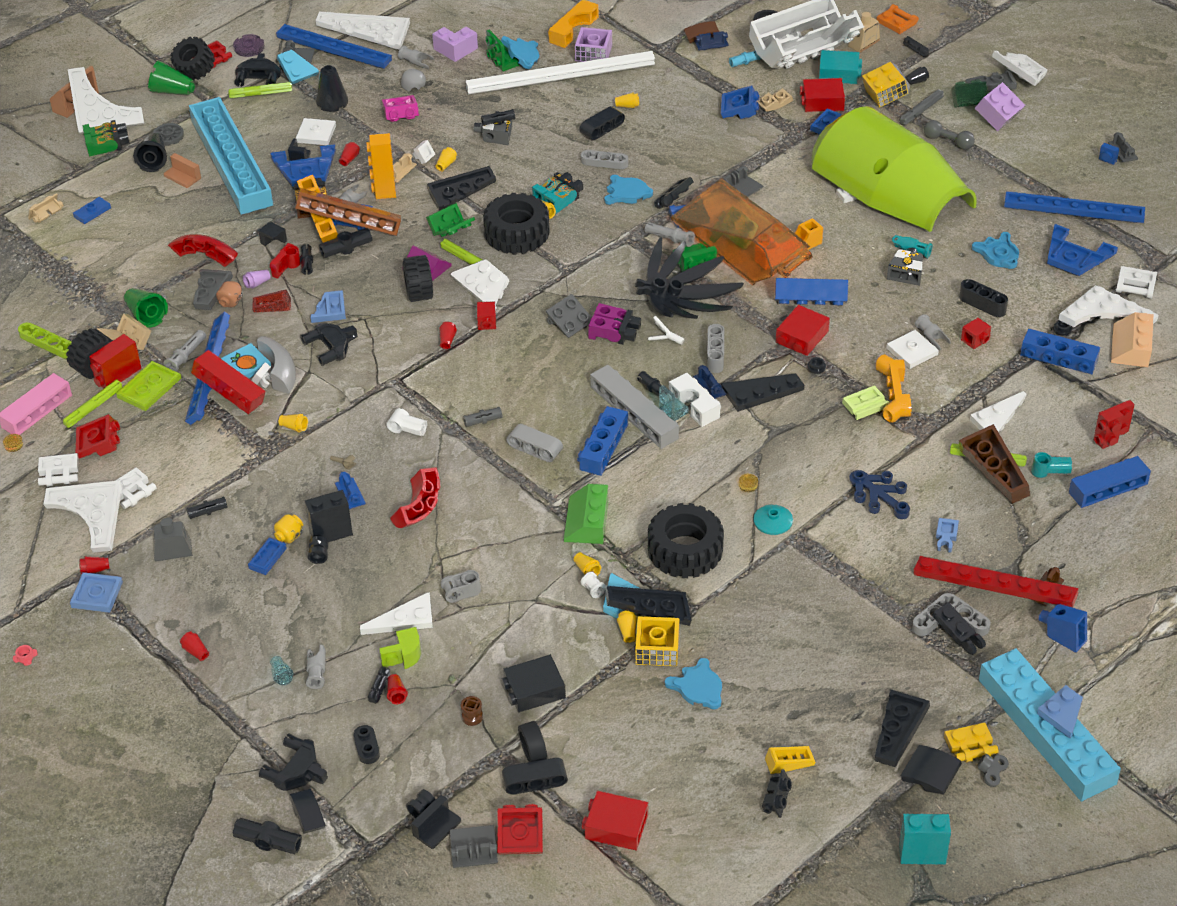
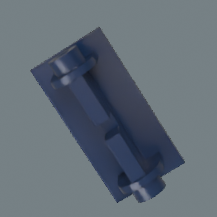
(705, 41)
(708, 382)

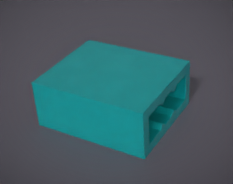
(840, 65)
(924, 839)

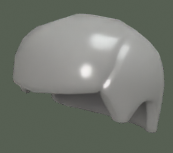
(413, 79)

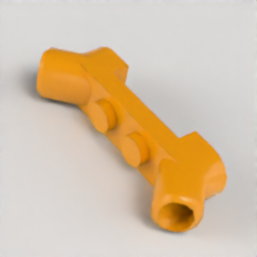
(895, 372)

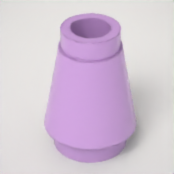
(255, 278)

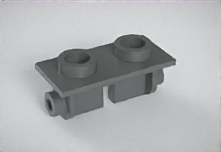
(1126, 152)

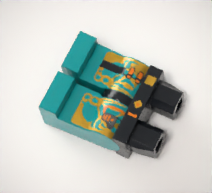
(559, 190)

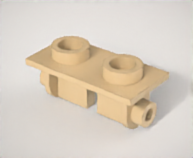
(403, 167)
(38, 212)

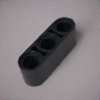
(602, 123)
(983, 298)
(534, 776)

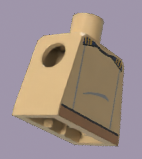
(868, 35)

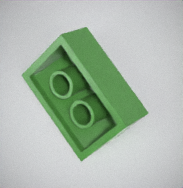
(587, 515)

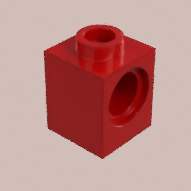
(486, 315)

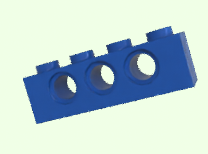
(1060, 351)
(603, 440)

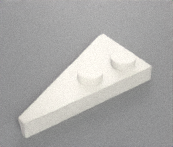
(998, 413)
(409, 615)

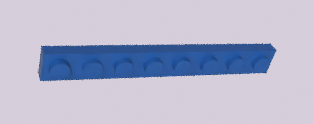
(334, 46)
(1074, 207)
(201, 390)

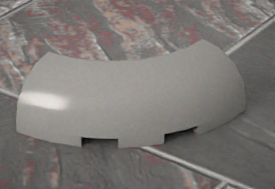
(284, 371)

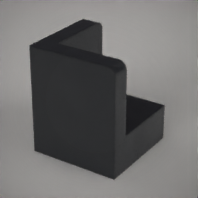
(296, 152)
(272, 232)

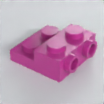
(400, 108)

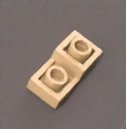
(775, 101)

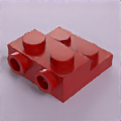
(1113, 423)
(97, 437)
(520, 830)

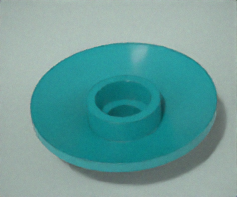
(773, 519)

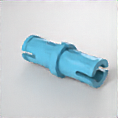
(744, 58)

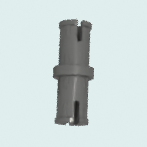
(482, 416)

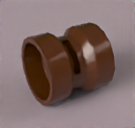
(471, 711)

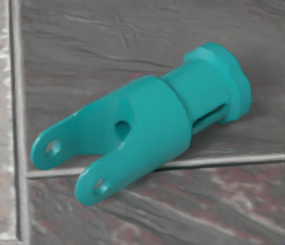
(908, 242)

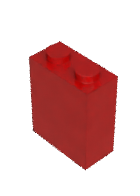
(822, 94)
(802, 330)
(115, 361)
(616, 820)

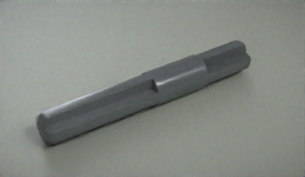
(921, 107)

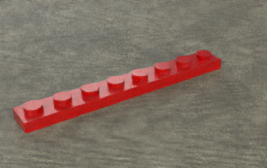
(996, 581)

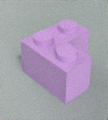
(455, 44)

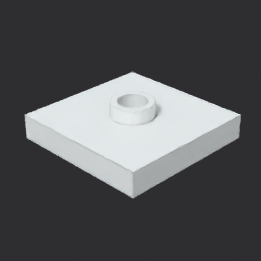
(316, 131)
(912, 348)

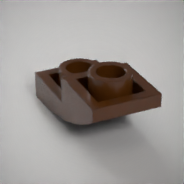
(701, 28)

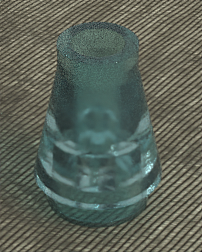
(281, 671)

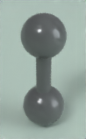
(934, 129)

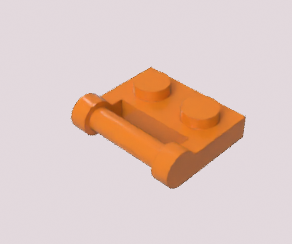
(895, 22)

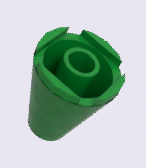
(169, 81)
(146, 306)

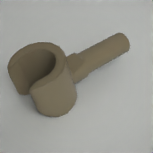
(347, 462)

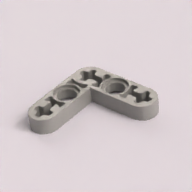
(960, 606)

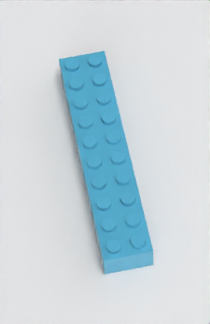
(231, 156)

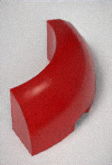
(202, 243)
(424, 498)

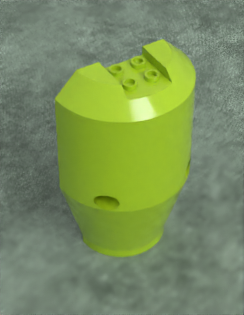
(887, 167)

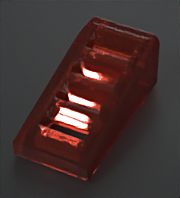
(277, 302)

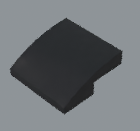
(931, 769)

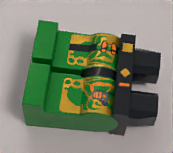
(105, 137)

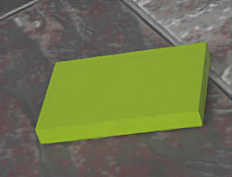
(148, 386)

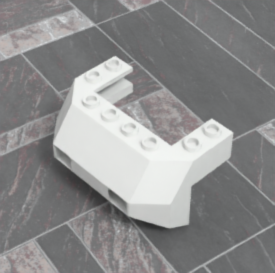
(779, 35)

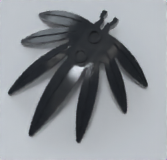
(670, 293)

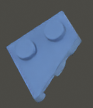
(330, 307)
(1062, 710)

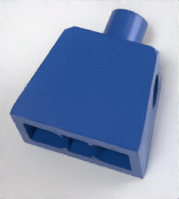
(1066, 626)

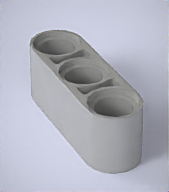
(715, 348)
(534, 443)

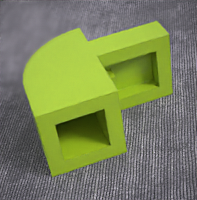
(405, 652)

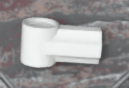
(402, 421)

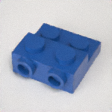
(740, 102)

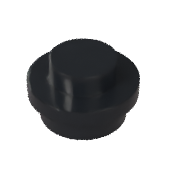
(1062, 328)
(816, 365)

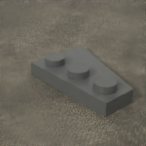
(996, 79)
(208, 286)

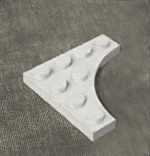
(96, 110)
(1102, 304)
(94, 504)

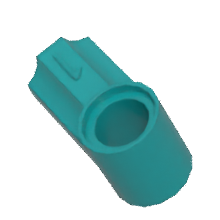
(1045, 464)

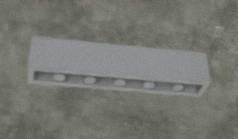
(641, 411)

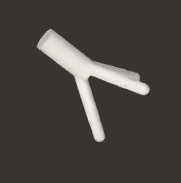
(669, 335)

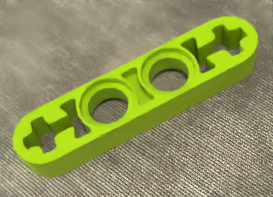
(30, 332)

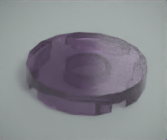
(248, 45)

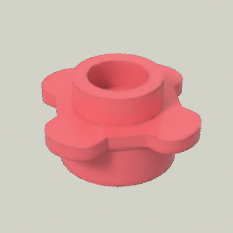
(24, 655)

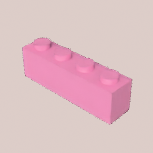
(35, 404)

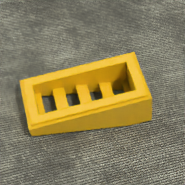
(776, 755)

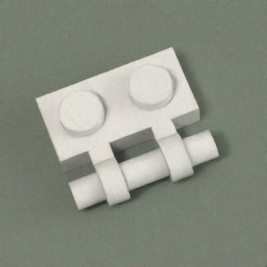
(55, 465)
(131, 482)

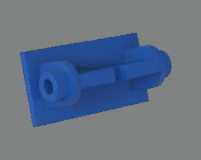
(350, 490)

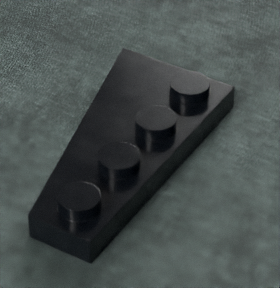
(650, 602)

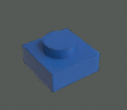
(1108, 153)

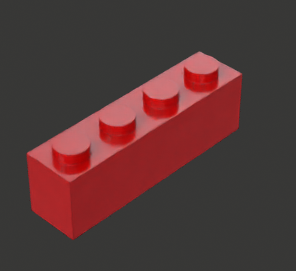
(228, 382)

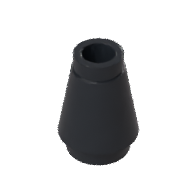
(917, 76)

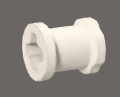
(595, 587)

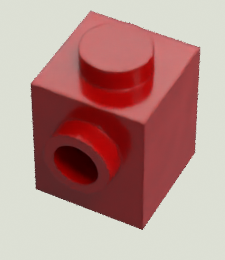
(976, 333)

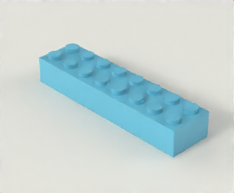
(1020, 693)

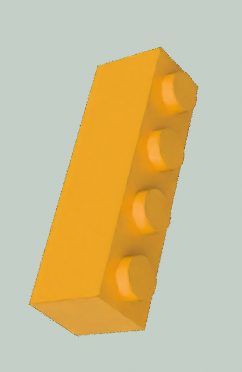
(382, 165)

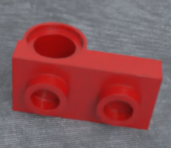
(287, 258)

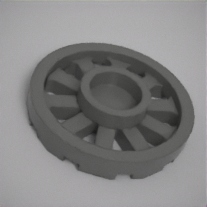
(170, 132)

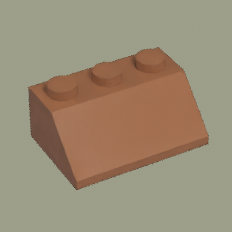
(62, 101)

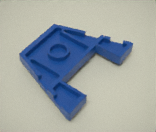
(299, 169)
(1074, 257)

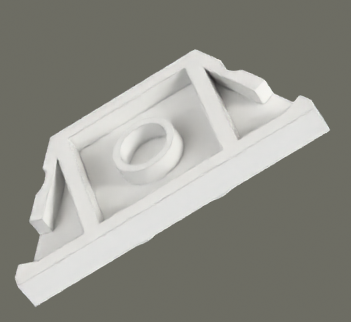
(1023, 66)
(482, 281)

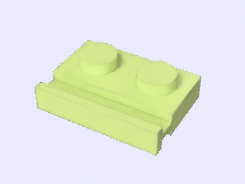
(865, 402)

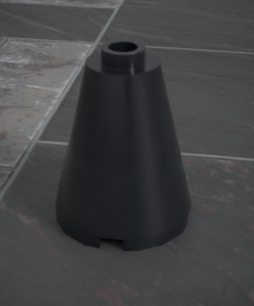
(330, 90)
(150, 153)

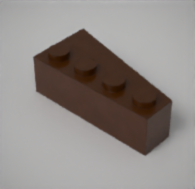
(995, 462)

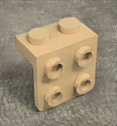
(131, 328)

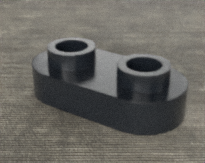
(366, 740)

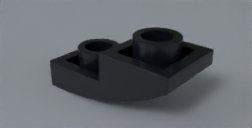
(307, 810)

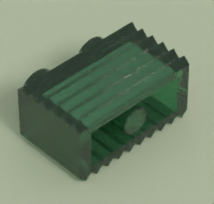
(969, 93)

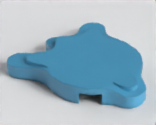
(522, 50)
(627, 190)
(999, 251)
(698, 685)

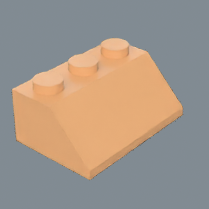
(1133, 340)

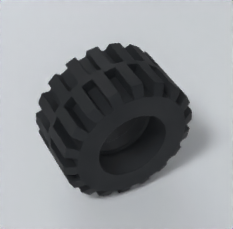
(188, 49)
(418, 278)
(84, 346)

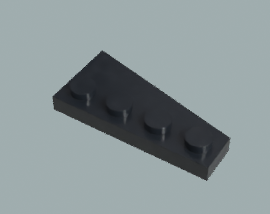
(456, 188)
(758, 391)
(900, 723)

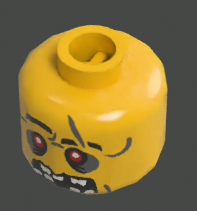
(288, 528)

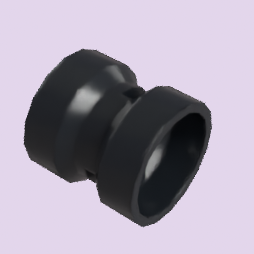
(318, 550)
(418, 805)

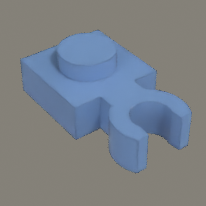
(946, 533)

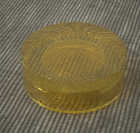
(13, 443)
(748, 482)

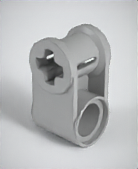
(463, 585)

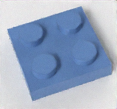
(96, 592)

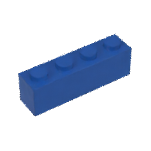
(811, 290)
(1109, 481)

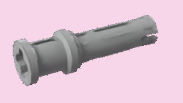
(675, 235)
(181, 355)

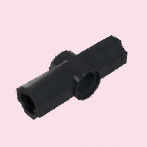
(345, 242)
(267, 836)

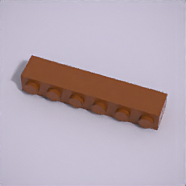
(348, 211)

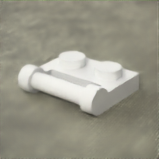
(1136, 277)

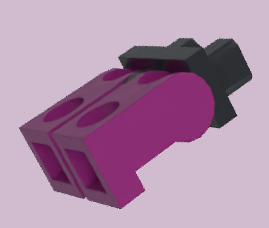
(613, 324)

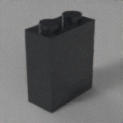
(329, 516)
(533, 683)

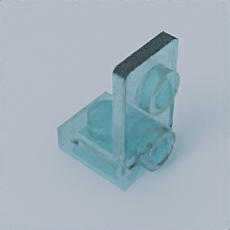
(670, 405)

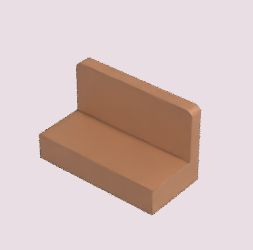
(183, 171)

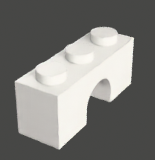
(703, 406)

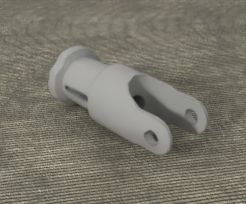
(414, 56)
(351, 196)
(931, 330)
(316, 668)

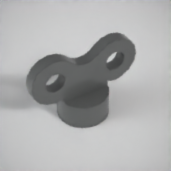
(992, 768)

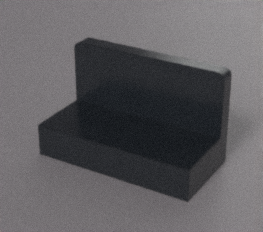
(435, 823)

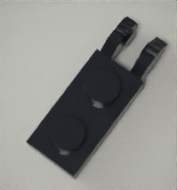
(673, 192)
(958, 628)

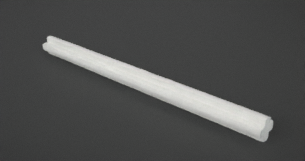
(560, 72)

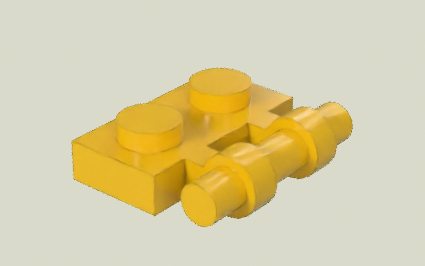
(968, 738)

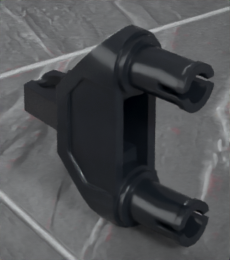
(257, 69)
(334, 339)
(299, 770)

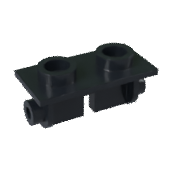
(780, 786)

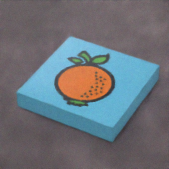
(246, 360)

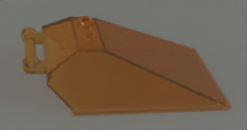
(743, 233)

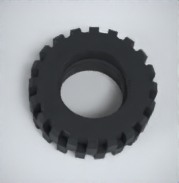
(516, 238)
(680, 558)

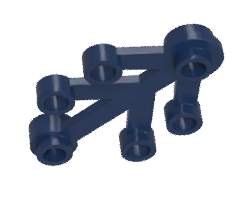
(861, 479)

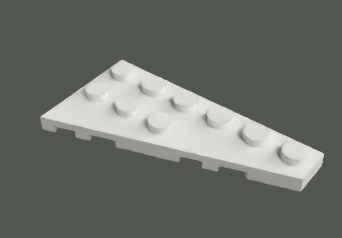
(377, 29)

